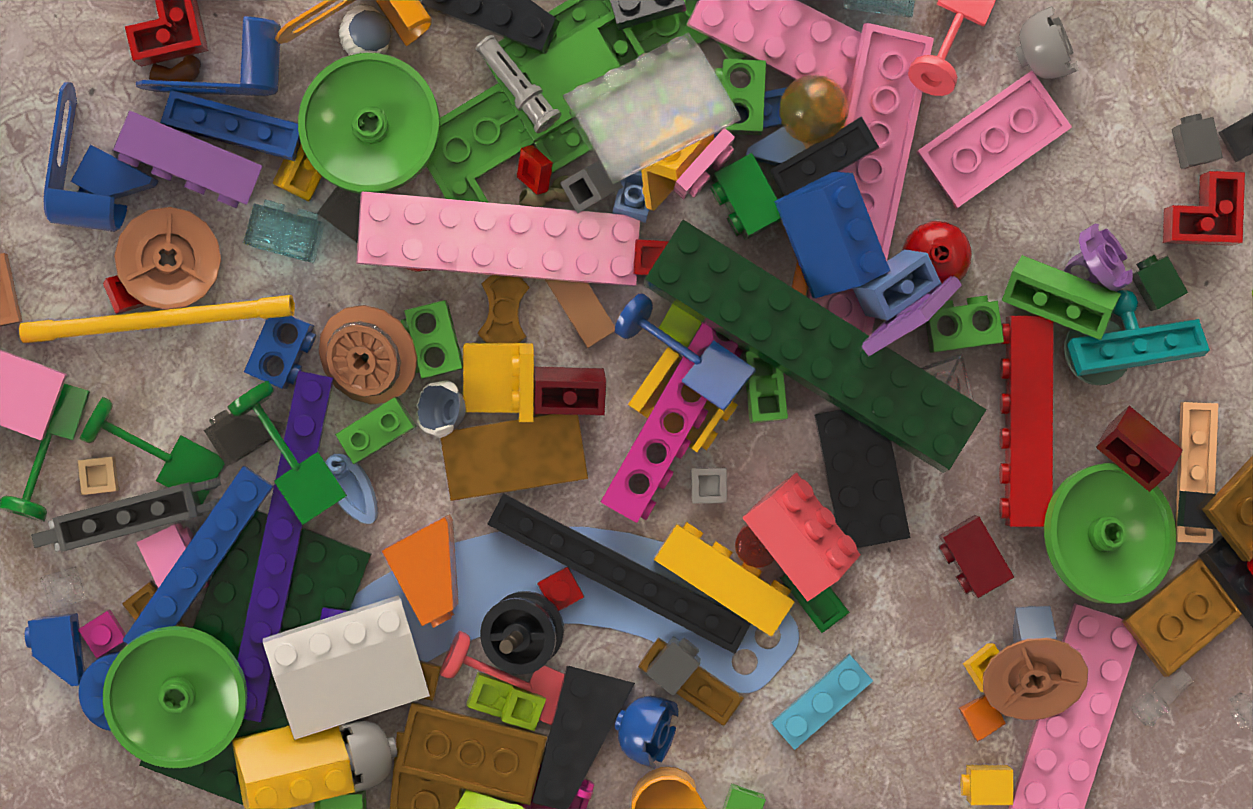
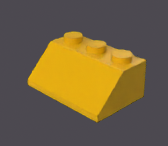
(290, 772)

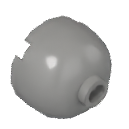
(1045, 46)
(368, 753)

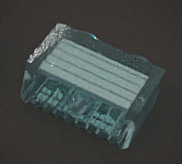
(284, 232)

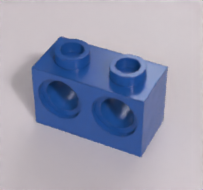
(271, 344)

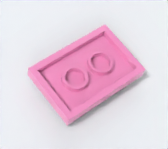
(714, 156)

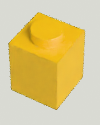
(987, 784)

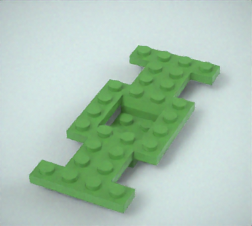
(582, 49)

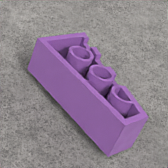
(187, 158)

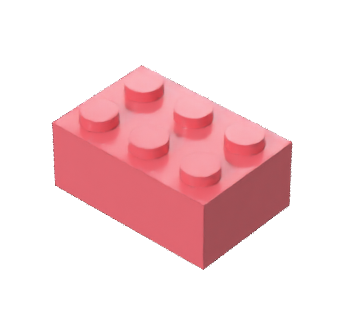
(802, 536)

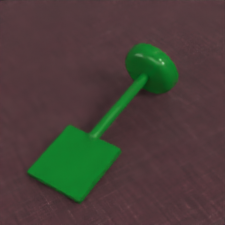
(62, 424)
(184, 464)
(308, 485)

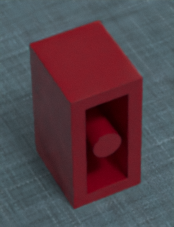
(569, 391)
(1139, 448)
(975, 557)

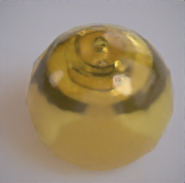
(813, 108)

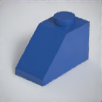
(106, 176)
(57, 645)

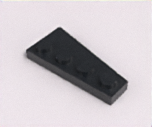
(511, 19)
(578, 729)

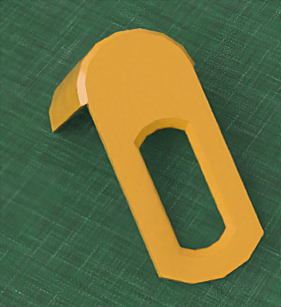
(406, 17)
(666, 790)

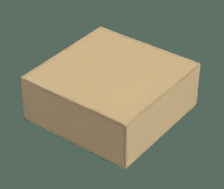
(98, 475)

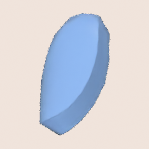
(360, 497)

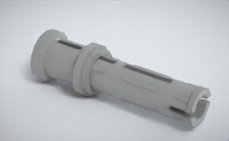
(527, 96)

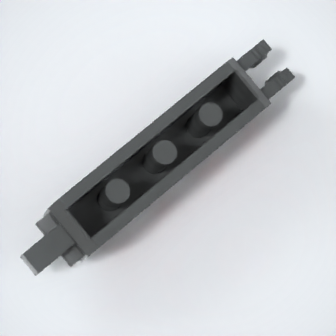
(126, 516)

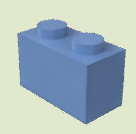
(906, 282)

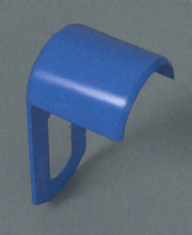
(258, 65)
(69, 206)

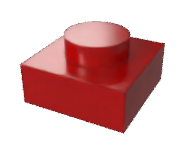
(534, 169)
(647, 254)
(119, 297)
(561, 588)

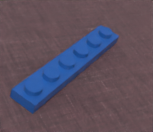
(203, 554)

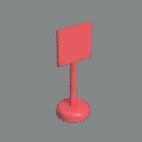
(934, 73)
(543, 682)

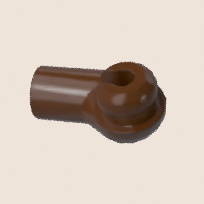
(184, 71)

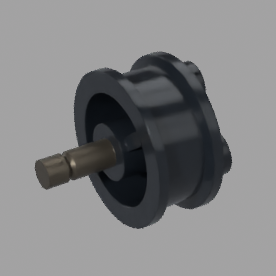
(522, 632)

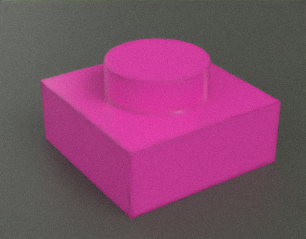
(102, 633)

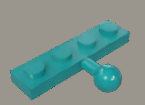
(1137, 345)

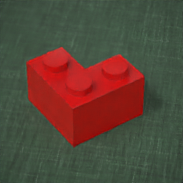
(171, 36)
(1216, 219)

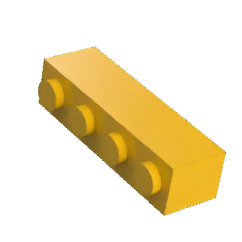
(724, 579)

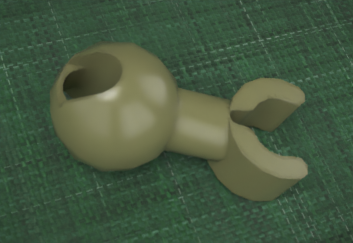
(556, 191)

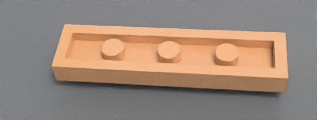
(1197, 460)

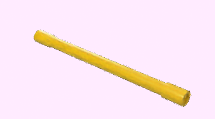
(262, 308)

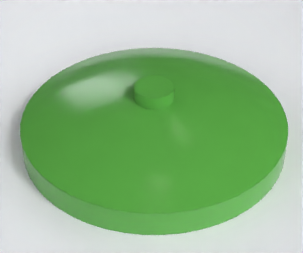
(369, 123)
(1109, 535)
(175, 697)

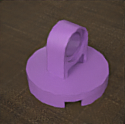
(1102, 257)

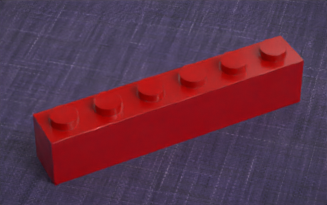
(1027, 420)

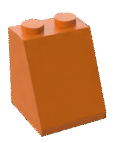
(427, 571)

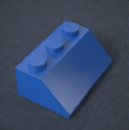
(832, 235)

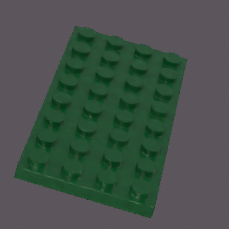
(323, 576)

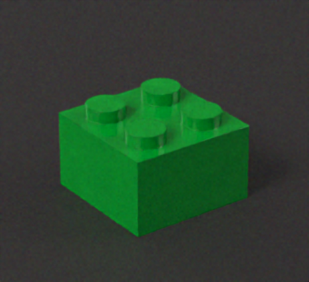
(746, 196)

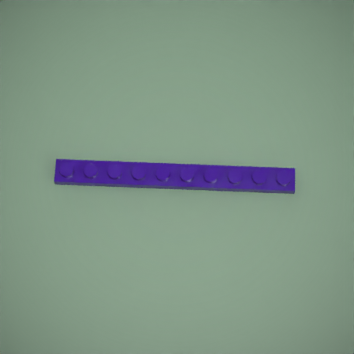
(280, 542)

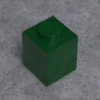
(1158, 282)

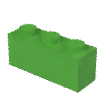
(1061, 297)

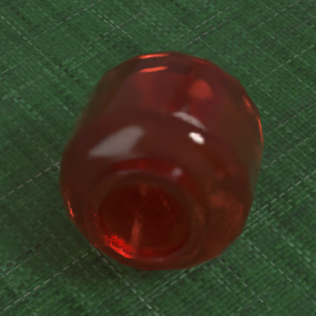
(751, 553)

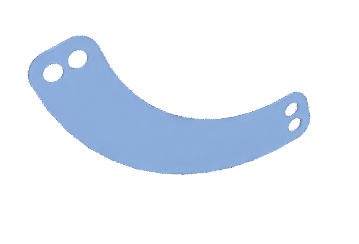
(500, 565)

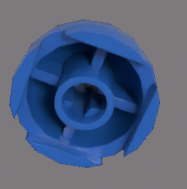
(646, 729)

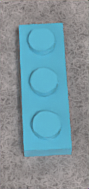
(821, 701)

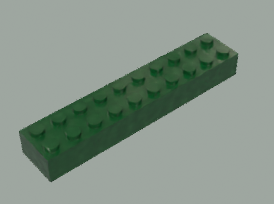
(814, 347)

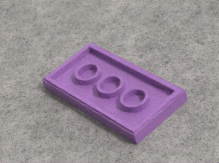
(911, 317)

